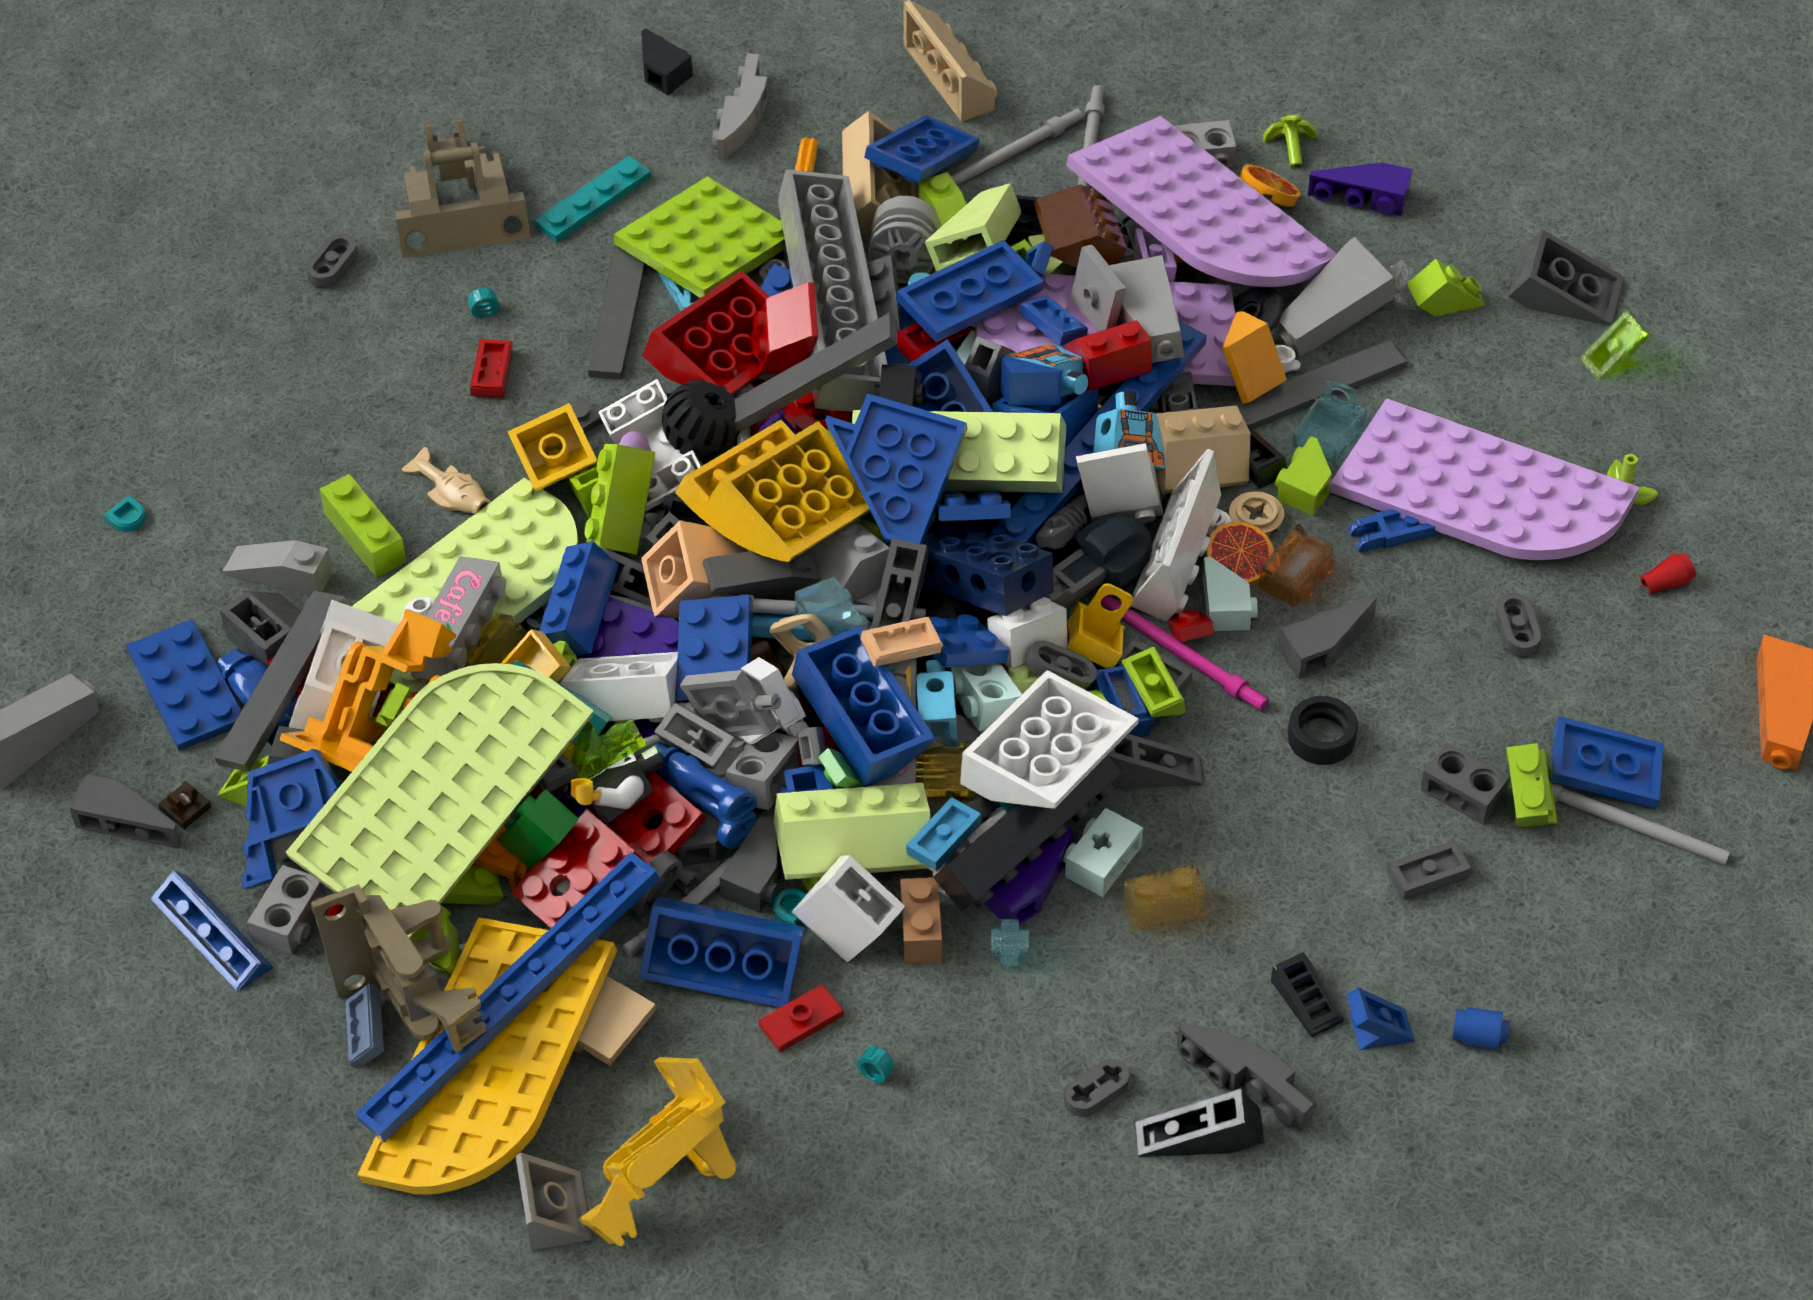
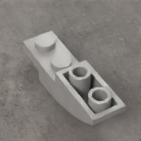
(743, 110)

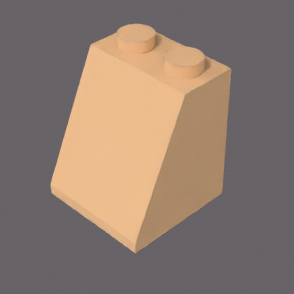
(676, 566)

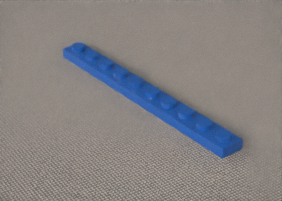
(1036, 508)
(510, 995)

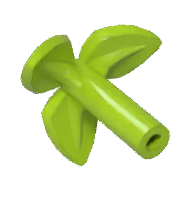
(1291, 127)
(1626, 473)

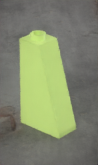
(975, 227)

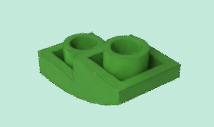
(838, 770)

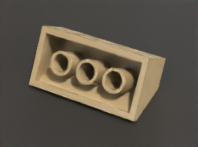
(947, 63)
(868, 182)

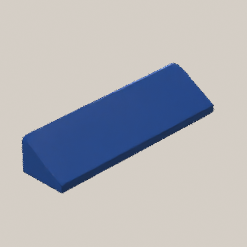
(213, 928)

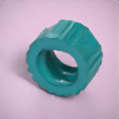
(483, 295)
(875, 1064)

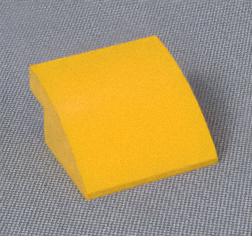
(776, 491)

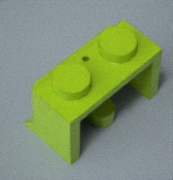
(1531, 785)

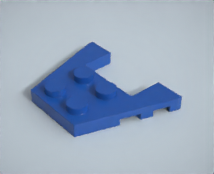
(280, 804)

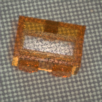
(1296, 567)

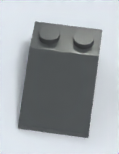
(1565, 281)

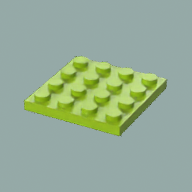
(703, 237)

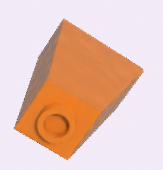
(1784, 700)

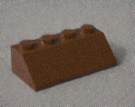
(1080, 219)

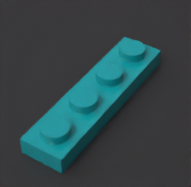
(592, 199)

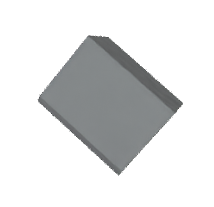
(552, 1202)

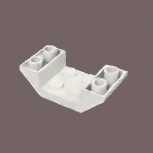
(643, 414)
(339, 631)

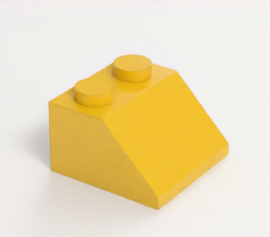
(552, 447)

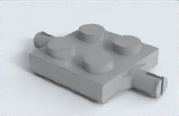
(730, 703)

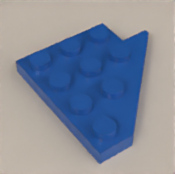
(899, 462)

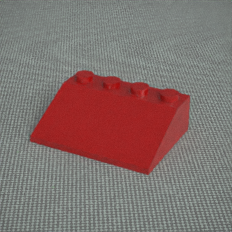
(711, 337)

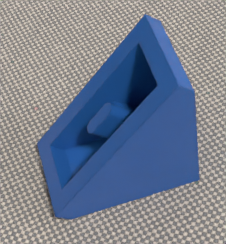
(1029, 383)

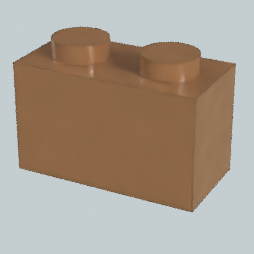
(921, 921)

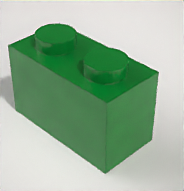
(537, 828)

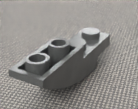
(1236, 1062)

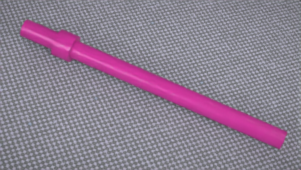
(1233, 684)

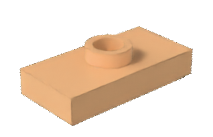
(901, 641)

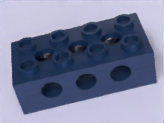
(986, 567)

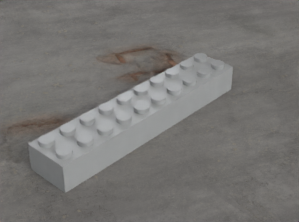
(829, 251)

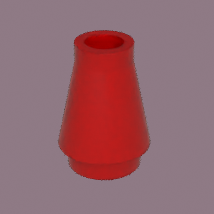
(1669, 574)

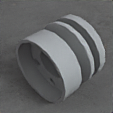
(901, 231)

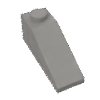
(283, 565)

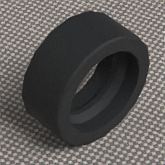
(1322, 752)

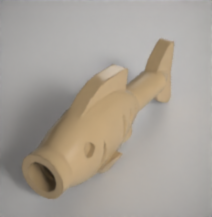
(453, 489)

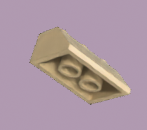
(1192, 432)

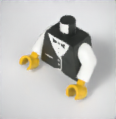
(618, 785)

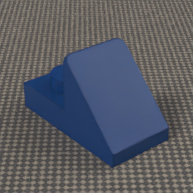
(1377, 1020)

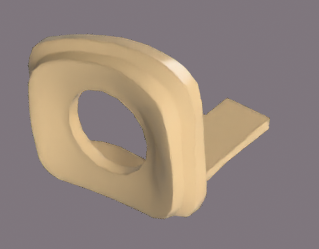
(782, 633)

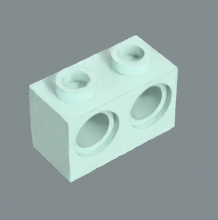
(984, 692)

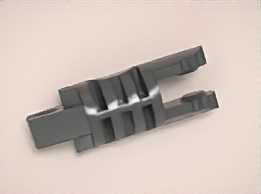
(1064, 524)

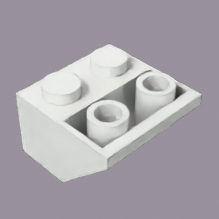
(848, 908)

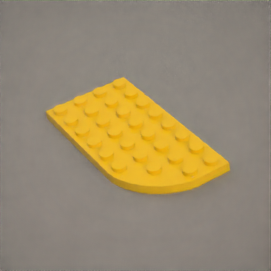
(502, 1092)

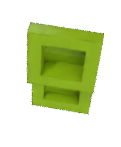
(392, 706)

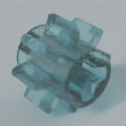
(1010, 942)

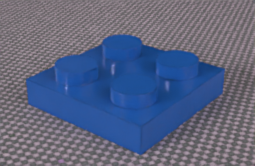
(967, 642)

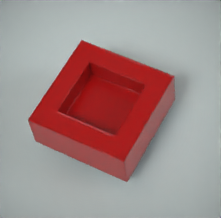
(1190, 625)

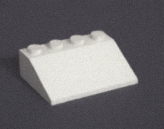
(1180, 541)
(1044, 744)

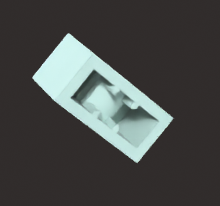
(1103, 851)

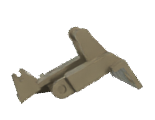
(459, 223)
(375, 944)

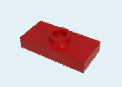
(491, 368)
(800, 1018)

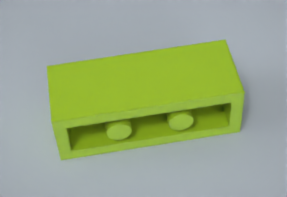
(620, 498)
(363, 525)

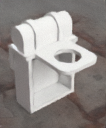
(766, 681)

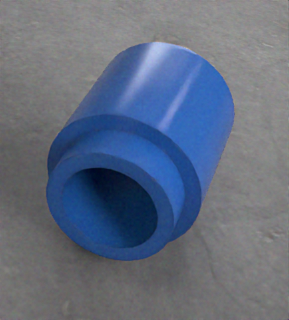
(1480, 1028)

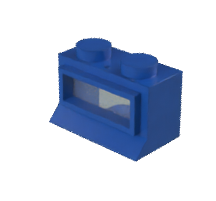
(1120, 691)

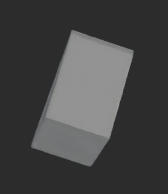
(694, 736)

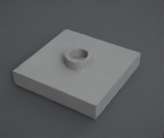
(1097, 290)

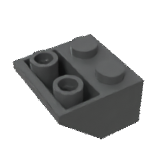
(259, 623)

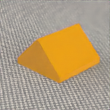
(1252, 357)

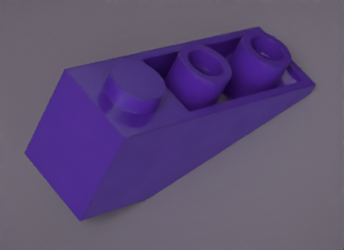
(1388, 184)
(1031, 886)

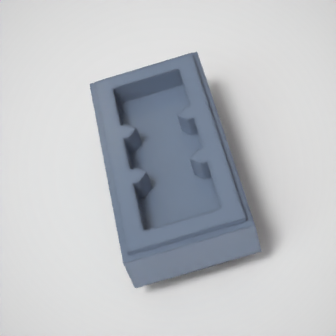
(364, 1025)

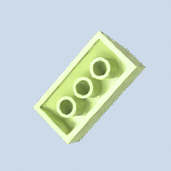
(856, 822)

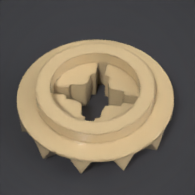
(1256, 501)

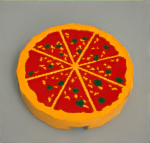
(1270, 183)
(1240, 549)

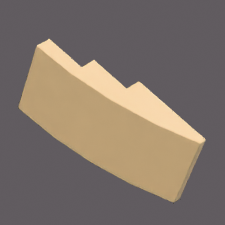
(613, 1021)

